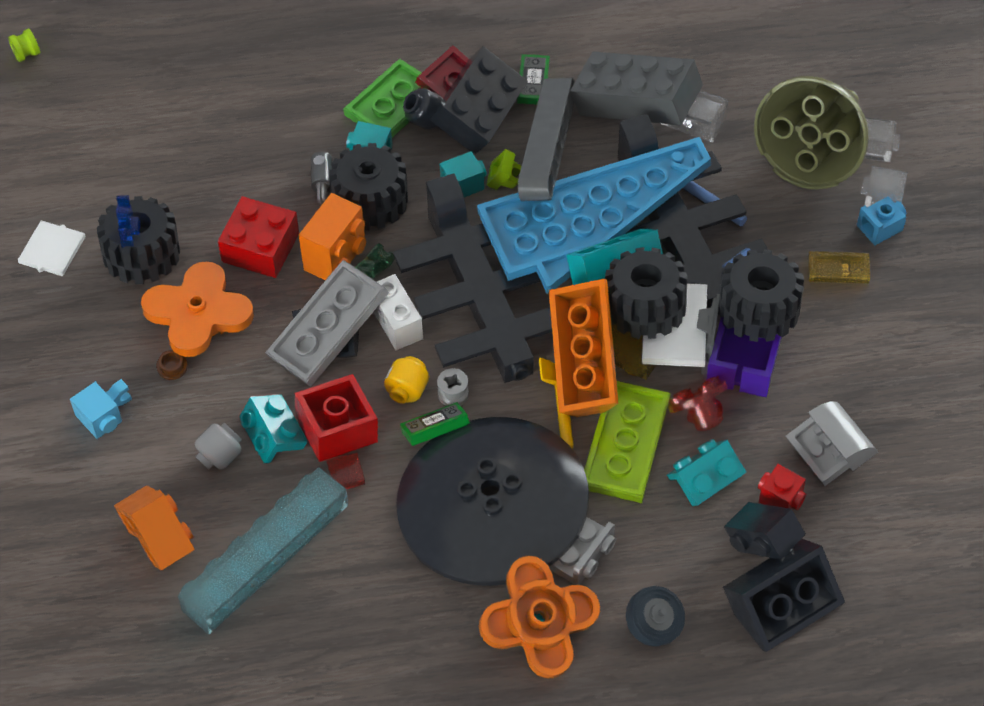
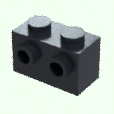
(764, 530)

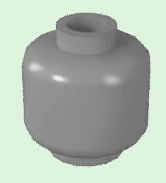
(218, 446)

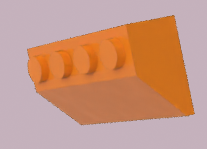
(583, 348)

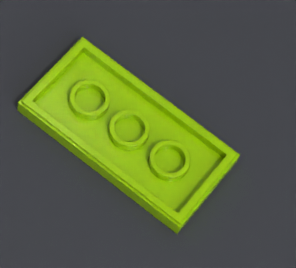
(627, 443)

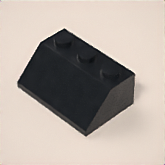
(785, 594)

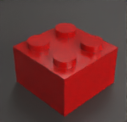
(258, 237)
(336, 417)

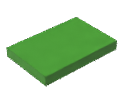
(384, 98)

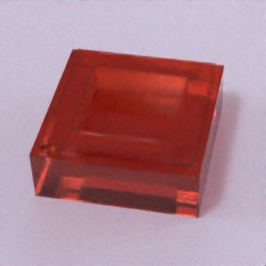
(346, 470)

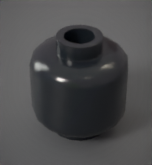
(420, 106)

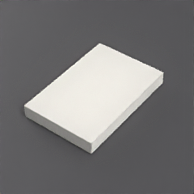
(686, 343)

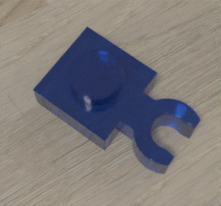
(127, 223)

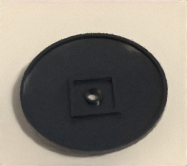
(478, 535)

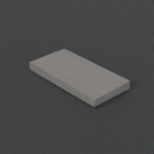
(327, 322)

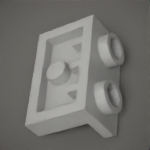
(583, 555)

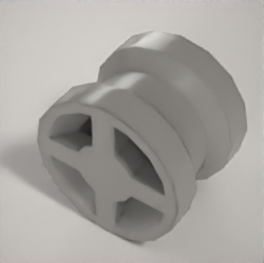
(457, 393)

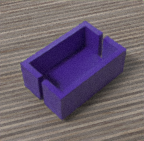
(743, 361)

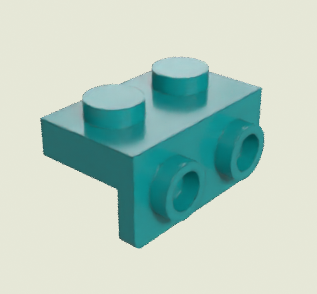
(271, 426)
(707, 471)

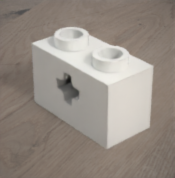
(398, 315)

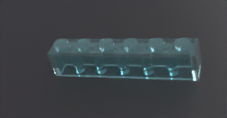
(262, 550)

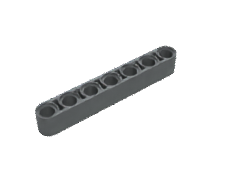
(546, 140)

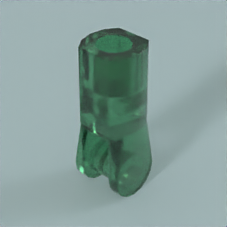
(368, 264)

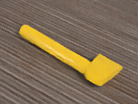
(548, 375)

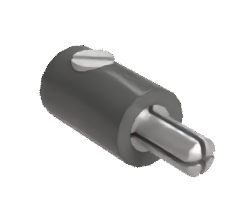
(320, 178)

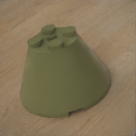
(811, 132)

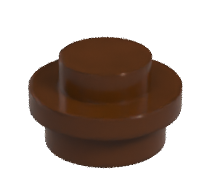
(171, 365)

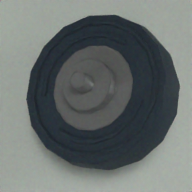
(655, 616)

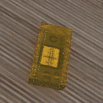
(839, 267)

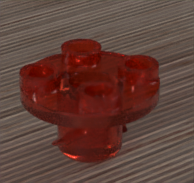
(701, 404)

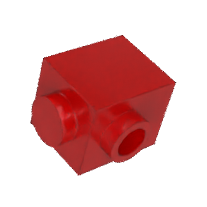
(782, 488)

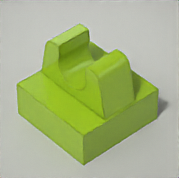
(502, 171)

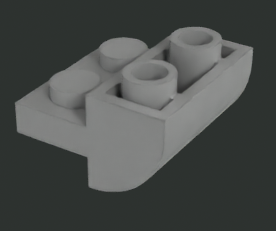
(831, 442)

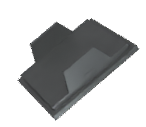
(707, 323)

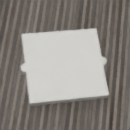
(51, 248)

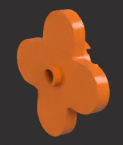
(197, 309)
(563, 610)

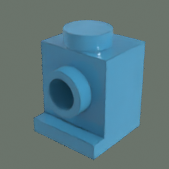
(882, 220)

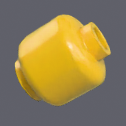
(406, 380)

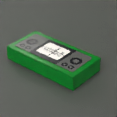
(534, 70)
(434, 424)

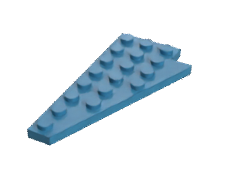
(586, 210)

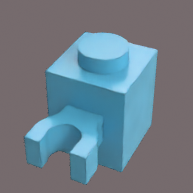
(100, 409)

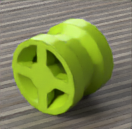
(24, 45)

